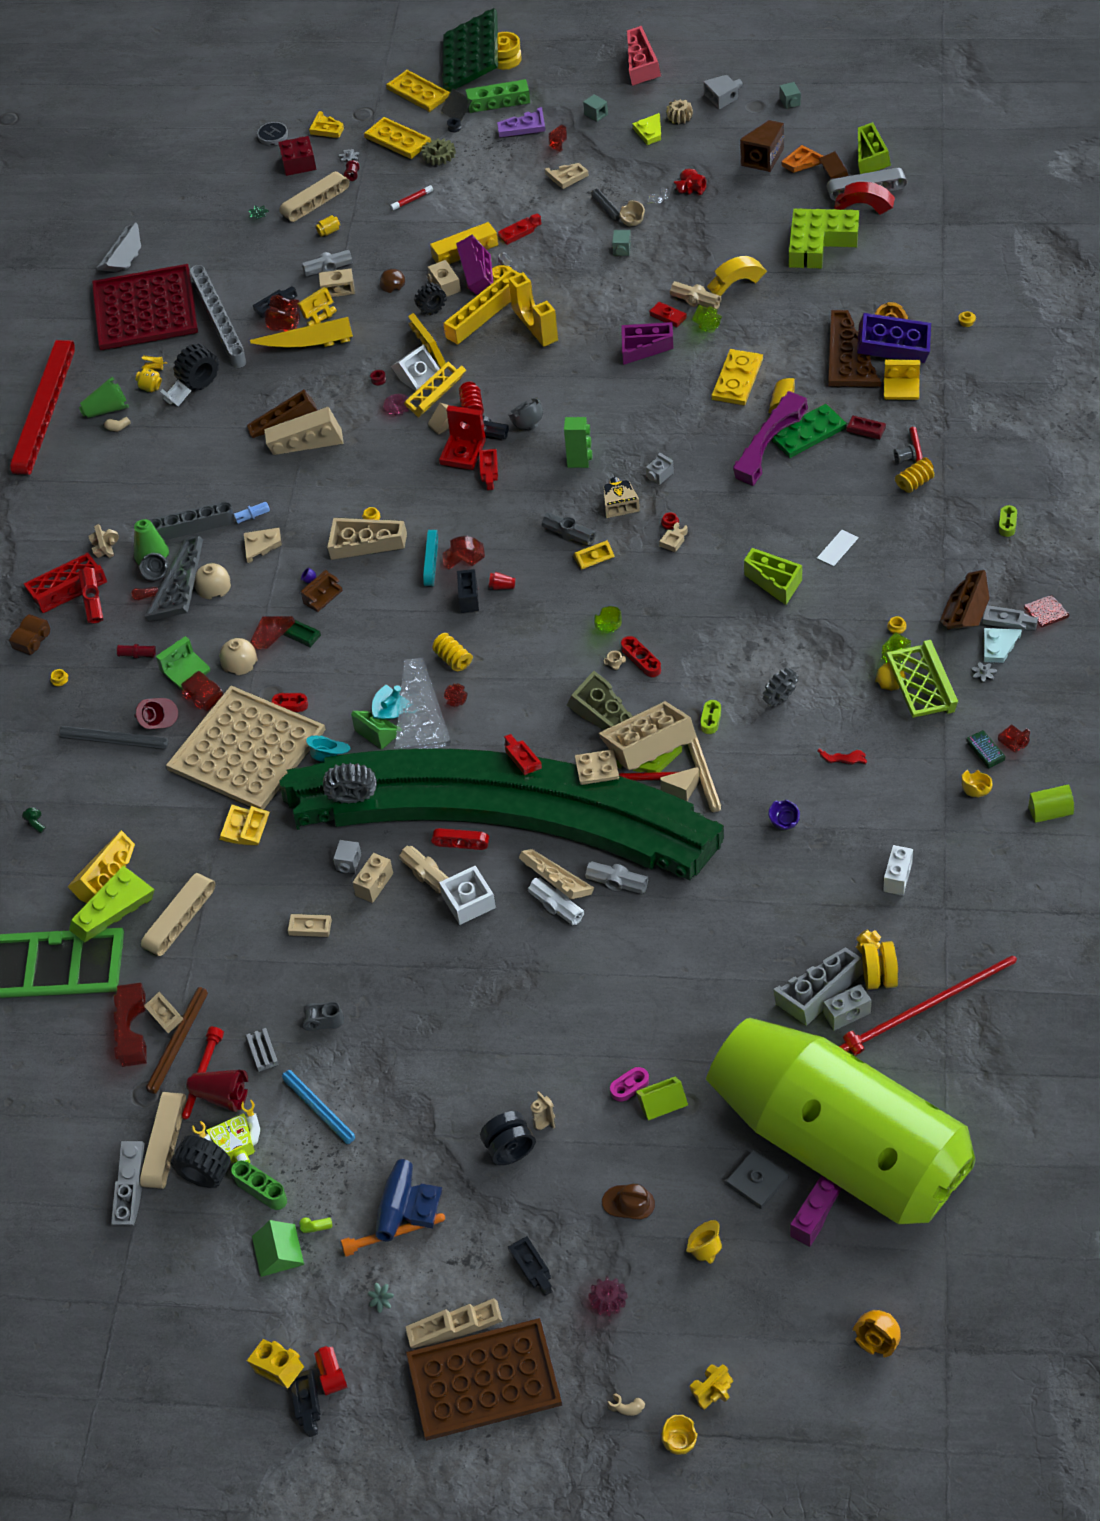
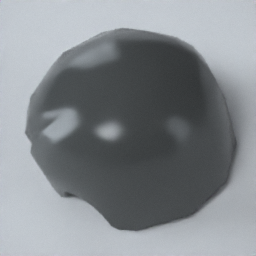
(153, 566)

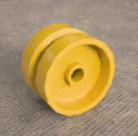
(508, 50)
(882, 965)

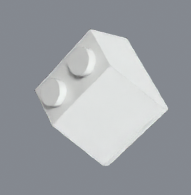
(416, 368)

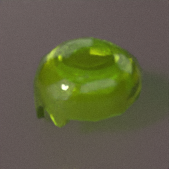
(608, 620)

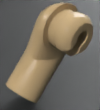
(114, 425)

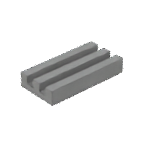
(257, 1036)

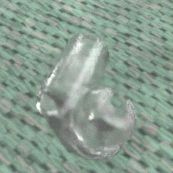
(659, 198)

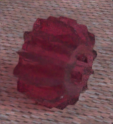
(609, 1303)

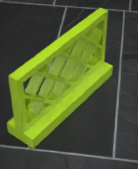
(937, 678)

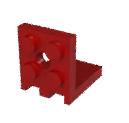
(463, 437)

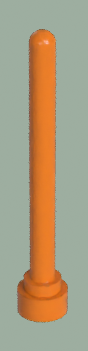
(351, 1245)

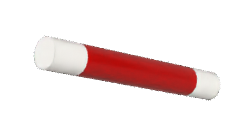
(410, 198)

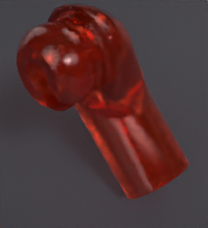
(139, 594)

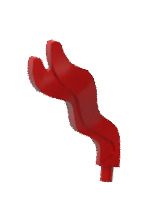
(852, 758)

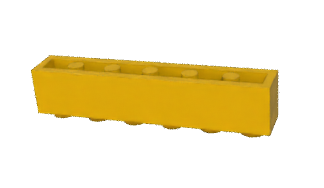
(479, 309)

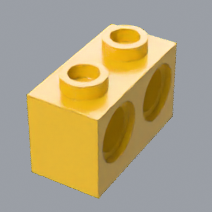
(275, 1363)

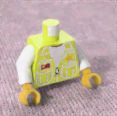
(235, 1135)

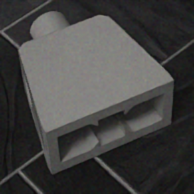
(722, 90)

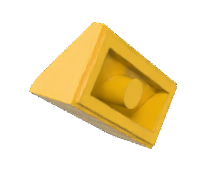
(593, 555)

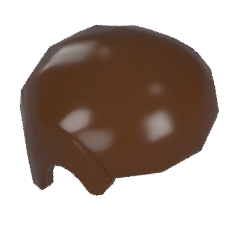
(391, 280)

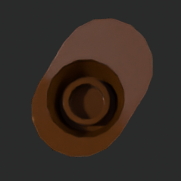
(628, 1201)

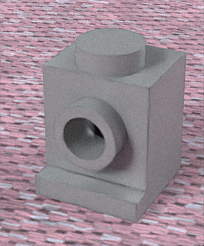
(660, 469)

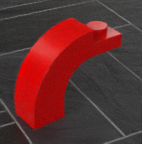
(867, 193)

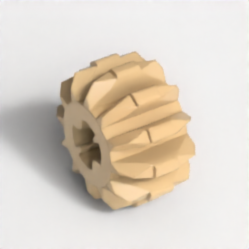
(679, 111)

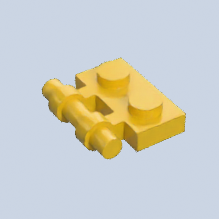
(314, 304)

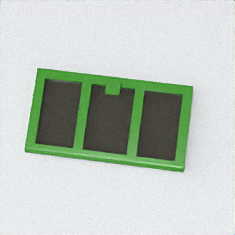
(59, 963)

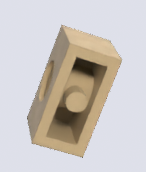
(445, 277)
(338, 282)
(373, 877)

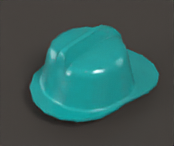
(325, 747)

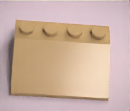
(649, 735)

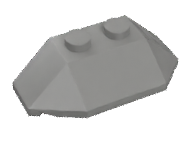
(122, 251)

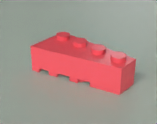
(642, 60)

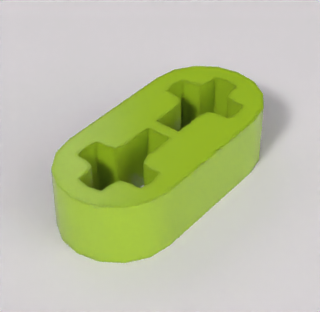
(1011, 521)
(707, 716)

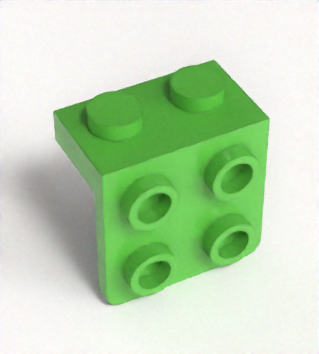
(180, 662)

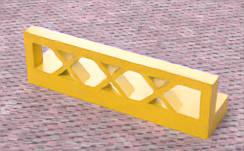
(447, 383)

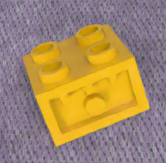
(901, 379)

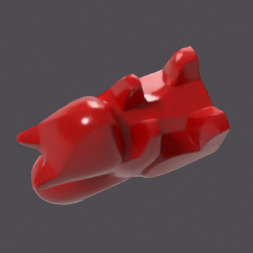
(690, 182)

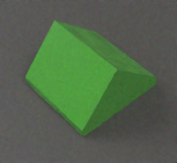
(375, 730)
(277, 1247)

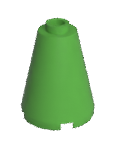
(104, 400)
(147, 541)

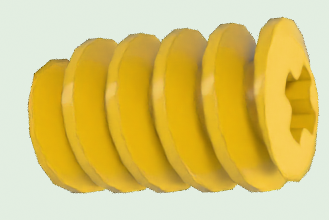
(915, 475)
(451, 652)

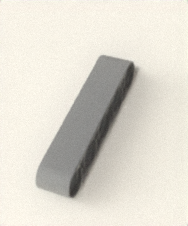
(890, 179)

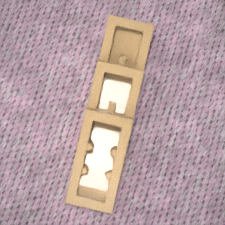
(453, 1324)

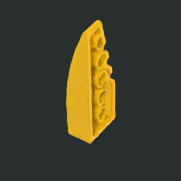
(313, 335)

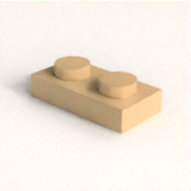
(309, 925)
(163, 1012)

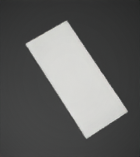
(837, 547)

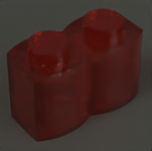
(201, 690)

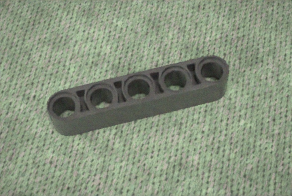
(194, 520)

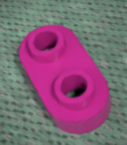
(628, 1085)

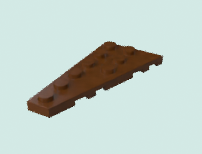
(845, 364)

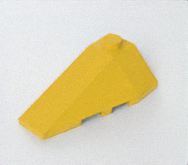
(102, 867)

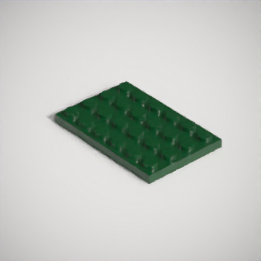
(470, 50)

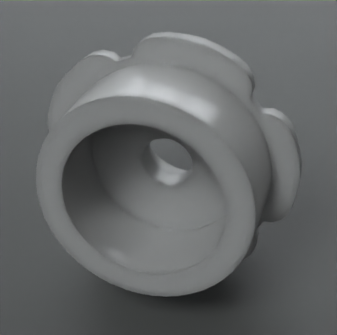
(504, 259)

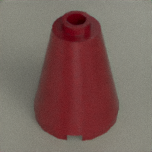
(220, 1088)

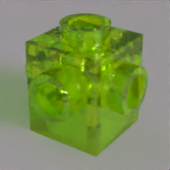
(707, 318)

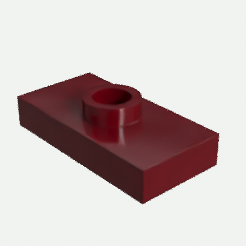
(866, 427)

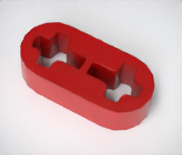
(291, 700)

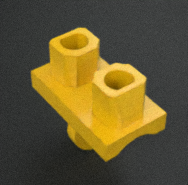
(714, 1387)

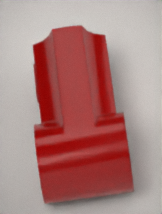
(331, 1375)

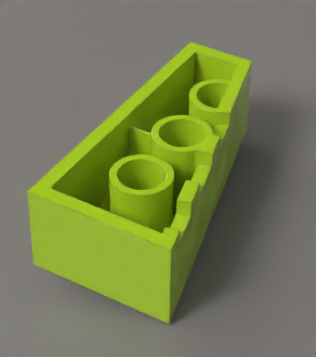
(113, 901)

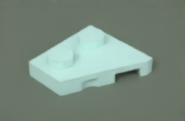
(999, 643)

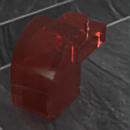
(465, 549)

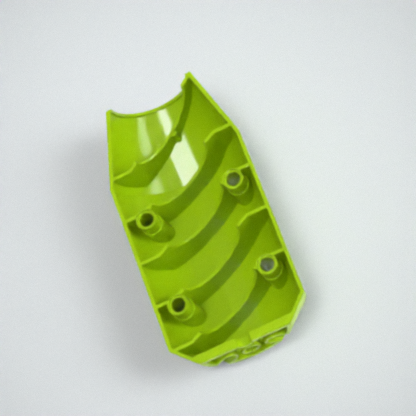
(843, 1119)

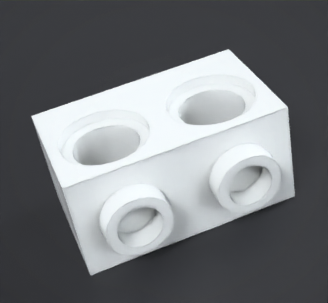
(898, 870)

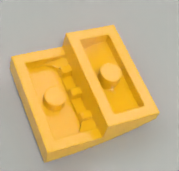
(244, 825)

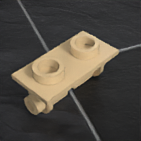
(542, 1112)

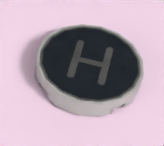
(272, 133)

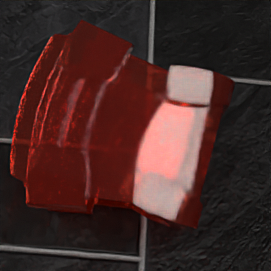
(282, 314)

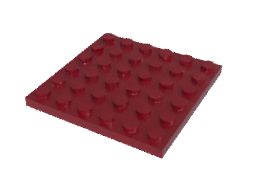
(144, 306)

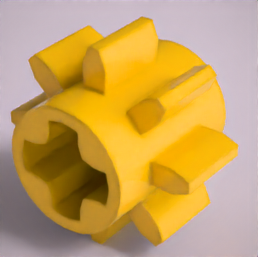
(868, 937)

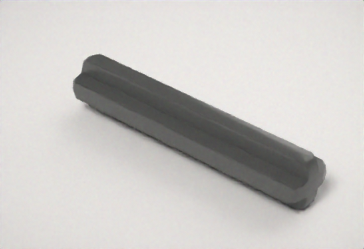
(606, 204)

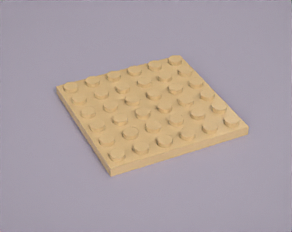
(245, 747)

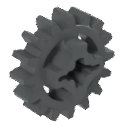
(780, 687)

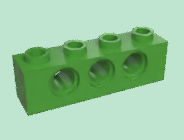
(498, 95)

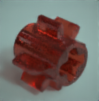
(455, 695)

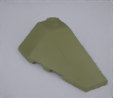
(598, 703)

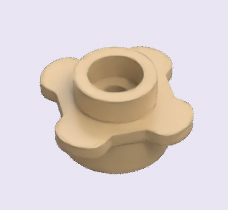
(614, 659)

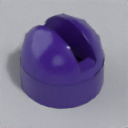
(308, 575)

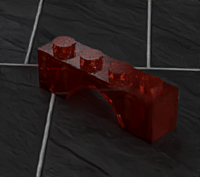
(129, 1003)

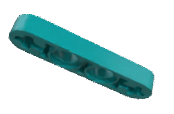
(430, 558)

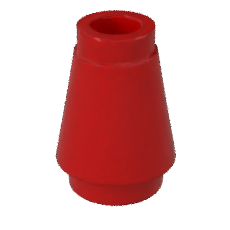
(501, 581)

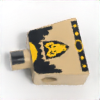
(620, 498)

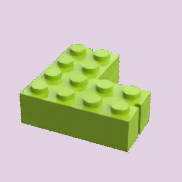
(819, 229)

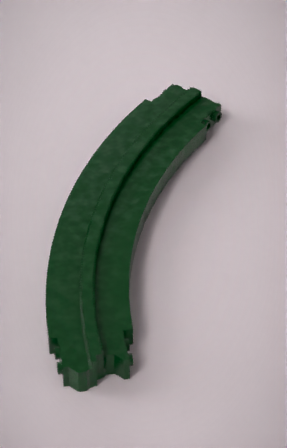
(491, 789)

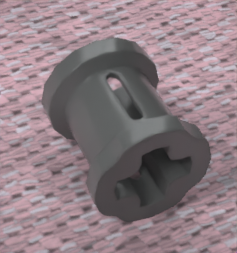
(904, 454)

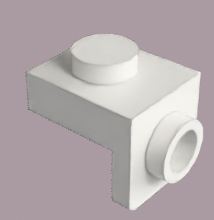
(176, 393)

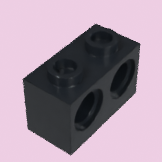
(467, 591)

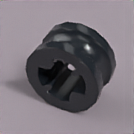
(454, 125)

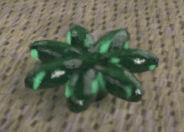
(258, 212)

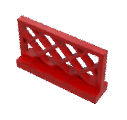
(66, 589)

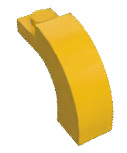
(733, 270)

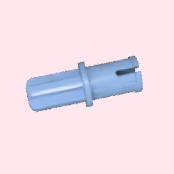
(252, 512)

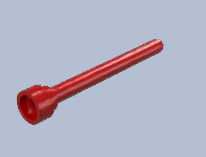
(214, 1036)

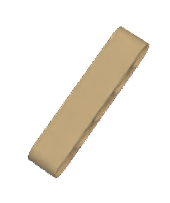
(314, 196)
(178, 914)
(163, 1140)

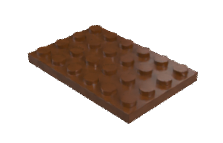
(483, 1379)

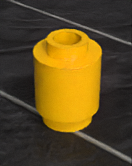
(327, 226)

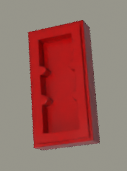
(668, 314)

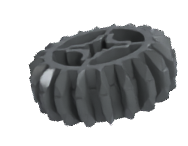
(349, 783)

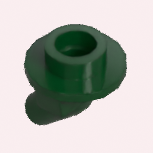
(32, 815)

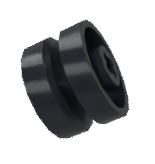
(507, 1138)

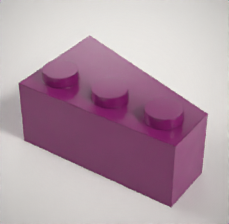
(476, 264)
(645, 340)

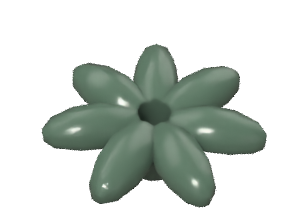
(380, 1297)

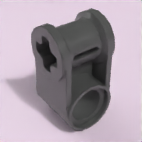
(321, 1016)

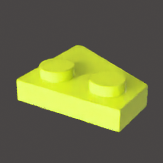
(649, 129)

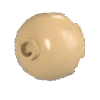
(212, 581)
(237, 656)

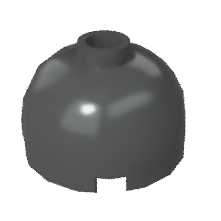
(527, 414)

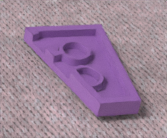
(523, 125)

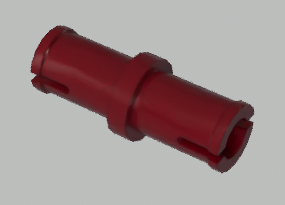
(136, 651)

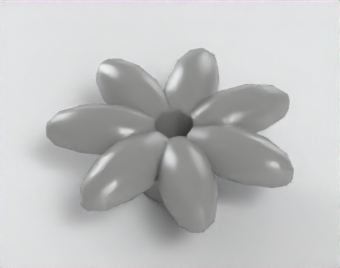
(349, 155)
(984, 671)

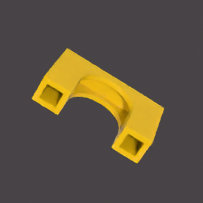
(538, 318)

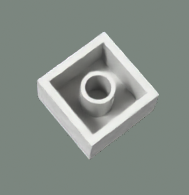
(467, 895)

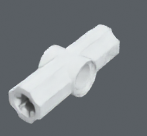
(556, 901)

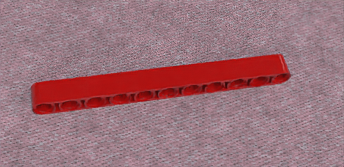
(42, 407)

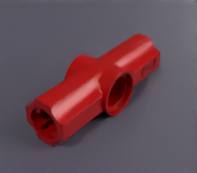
(92, 605)

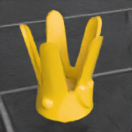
(157, 362)

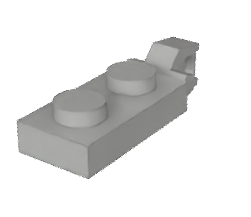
(1009, 618)

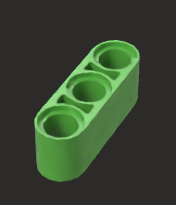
(254, 1177)

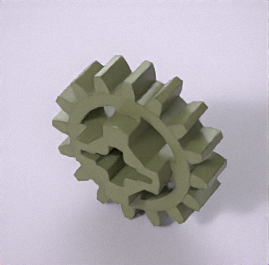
(438, 151)

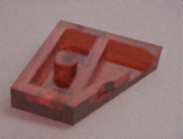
(270, 629)

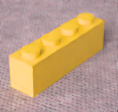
(447, 249)

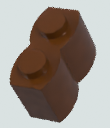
(30, 634)

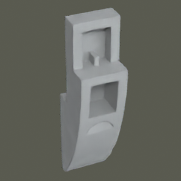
(128, 1187)

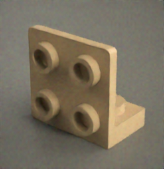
(596, 767)

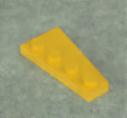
(426, 339)

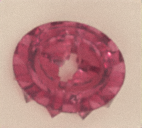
(396, 399)

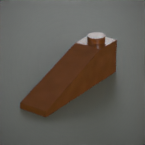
(292, 408)

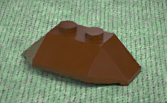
(967, 602)

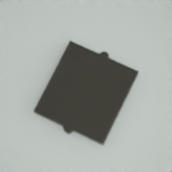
(456, 105)

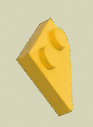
(326, 126)

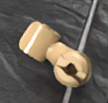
(631, 1409)

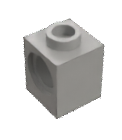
(347, 856)

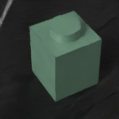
(790, 95)
(595, 108)
(621, 243)

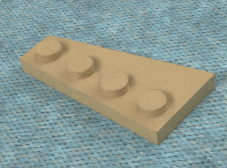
(559, 877)

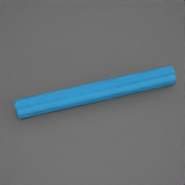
(318, 1107)

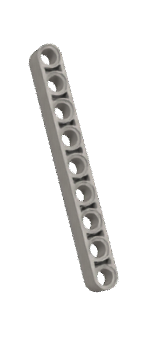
(218, 316)

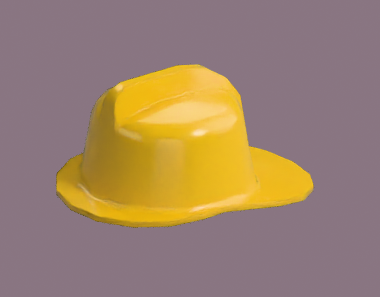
(705, 1241)

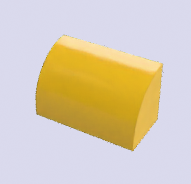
(780, 390)

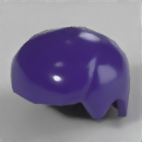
(784, 814)

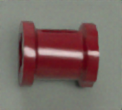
(352, 168)

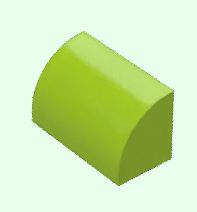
(1051, 803)
(662, 1098)

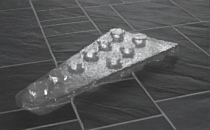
(419, 713)

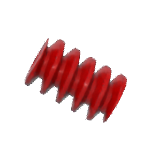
(471, 396)

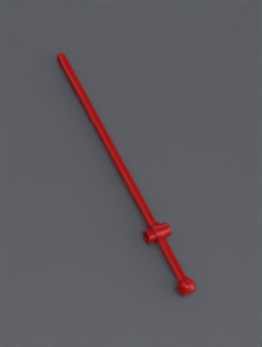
(854, 1042)

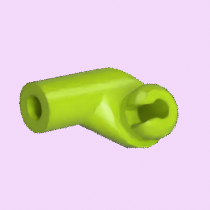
(309, 1226)

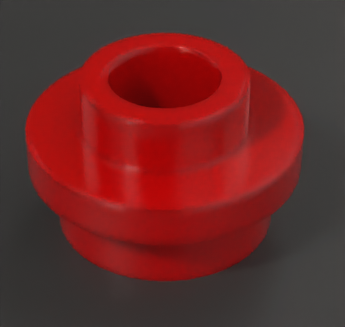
(669, 520)

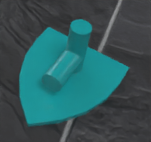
(386, 703)

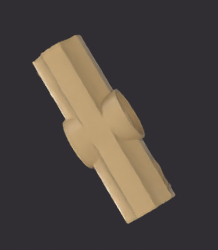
(695, 295)
(423, 867)

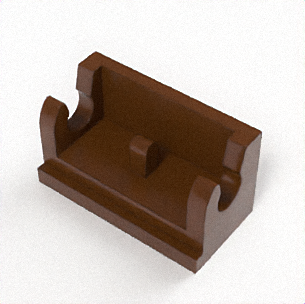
(833, 166)
(321, 591)

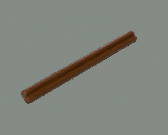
(176, 1040)

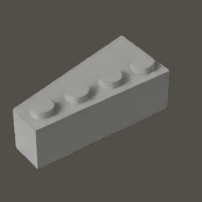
(806, 994)

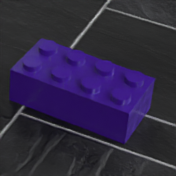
(894, 337)

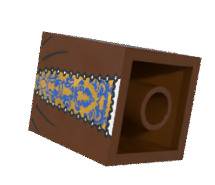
(763, 146)

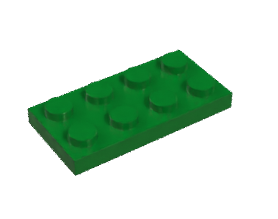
(809, 431)

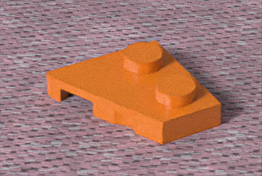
(801, 159)

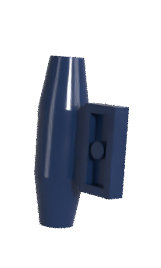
(401, 1201)

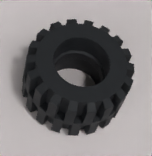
(196, 367)
(200, 1161)

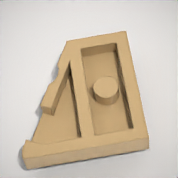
(567, 174)
(261, 542)

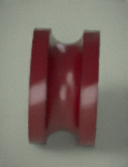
(378, 381)

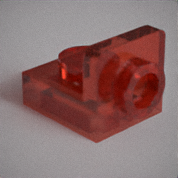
(557, 137)
(1014, 738)

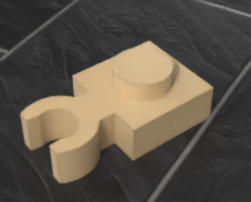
(673, 539)

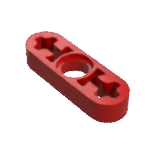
(642, 664)
(451, 838)

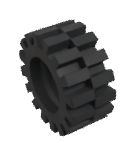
(434, 304)

